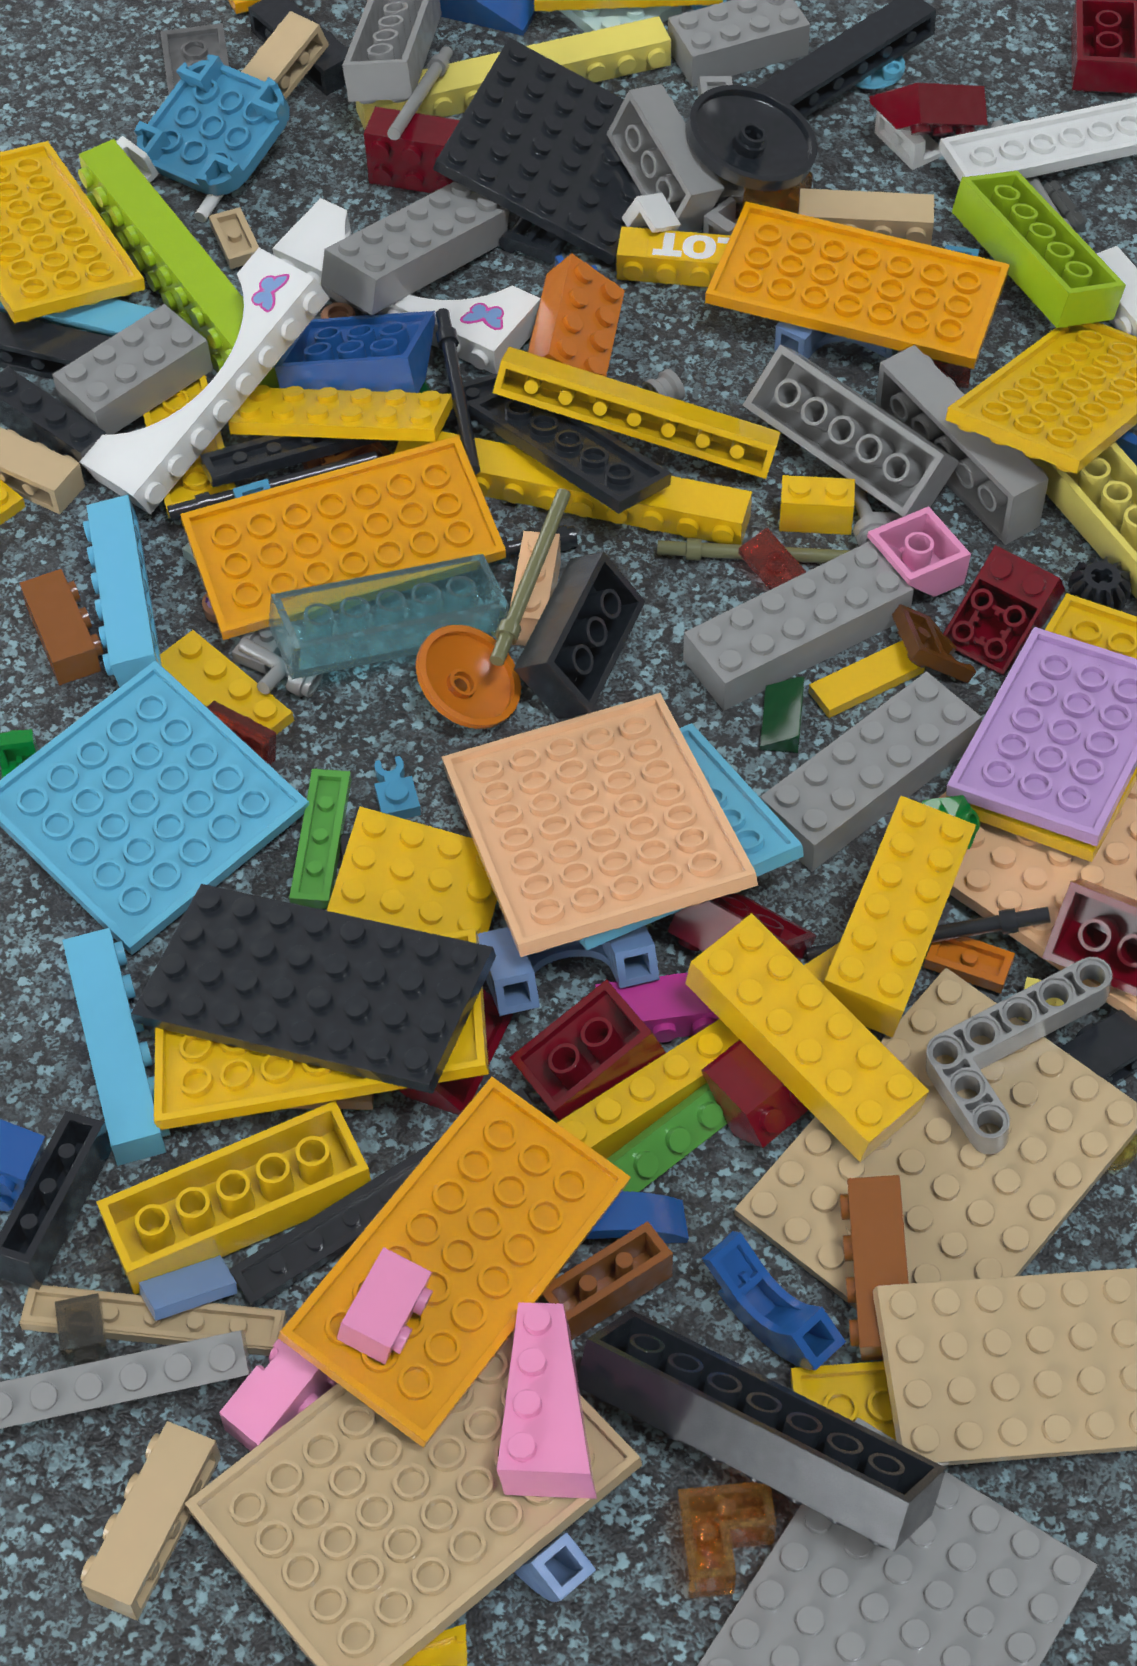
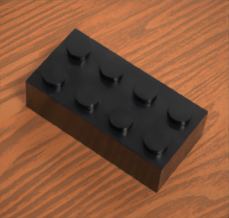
(580, 635)

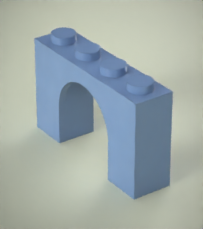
(513, 977)

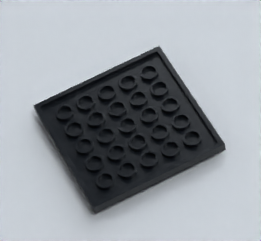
(544, 150)

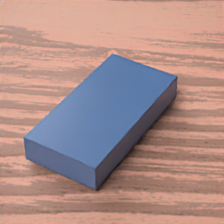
(187, 1288)

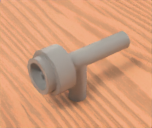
(868, 519)
(299, 687)

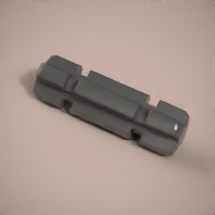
(1065, 205)

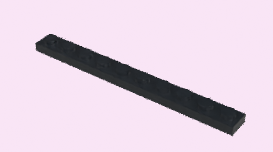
(279, 452)

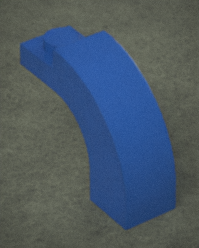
(780, 1321)

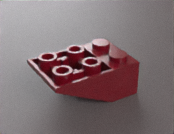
(1003, 609)

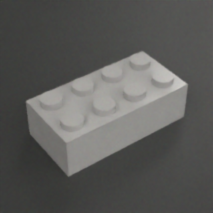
(737, 37)
(659, 158)
(134, 370)

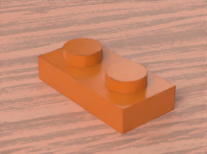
(971, 961)

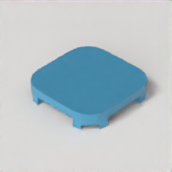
(214, 127)

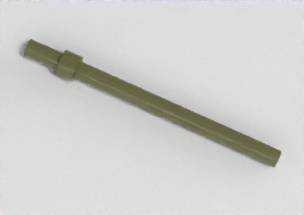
(695, 549)
(509, 628)

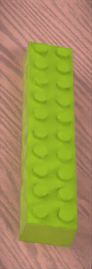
(164, 250)

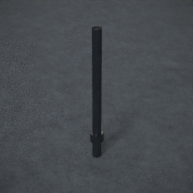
(448, 341)
(205, 499)
(1007, 921)

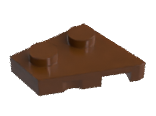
(928, 645)

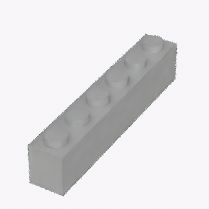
(123, 1378)

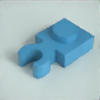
(395, 792)

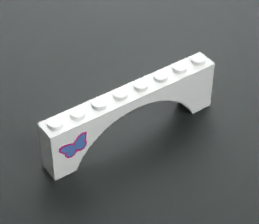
(482, 323)
(153, 459)

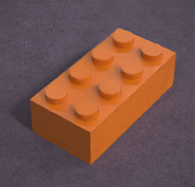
(577, 316)

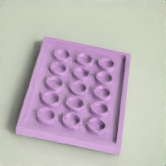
(1056, 739)

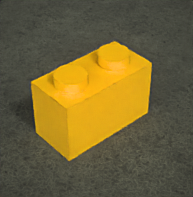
(817, 505)

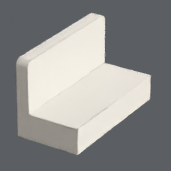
(911, 149)

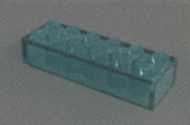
(382, 614)

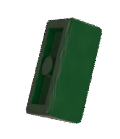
(782, 715)

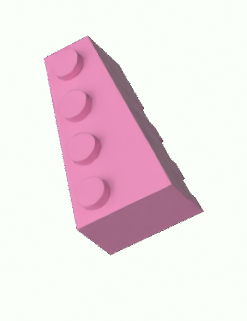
(273, 1396)
(543, 1420)

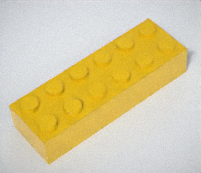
(897, 913)
(806, 1037)
(234, 1195)

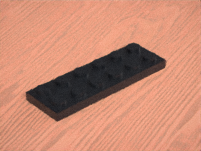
(574, 451)

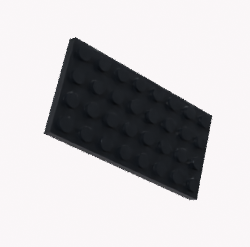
(316, 987)

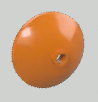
(462, 680)

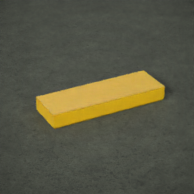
(864, 679)

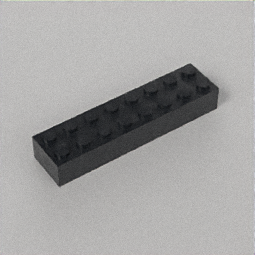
(761, 1429)

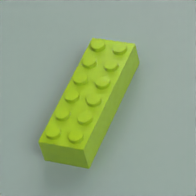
(1042, 249)

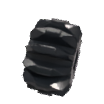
(1101, 583)

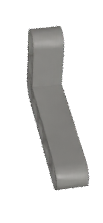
(1006, 1039)

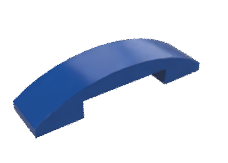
(636, 1208)

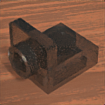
(81, 1330)

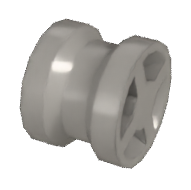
(666, 384)

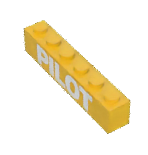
(669, 256)

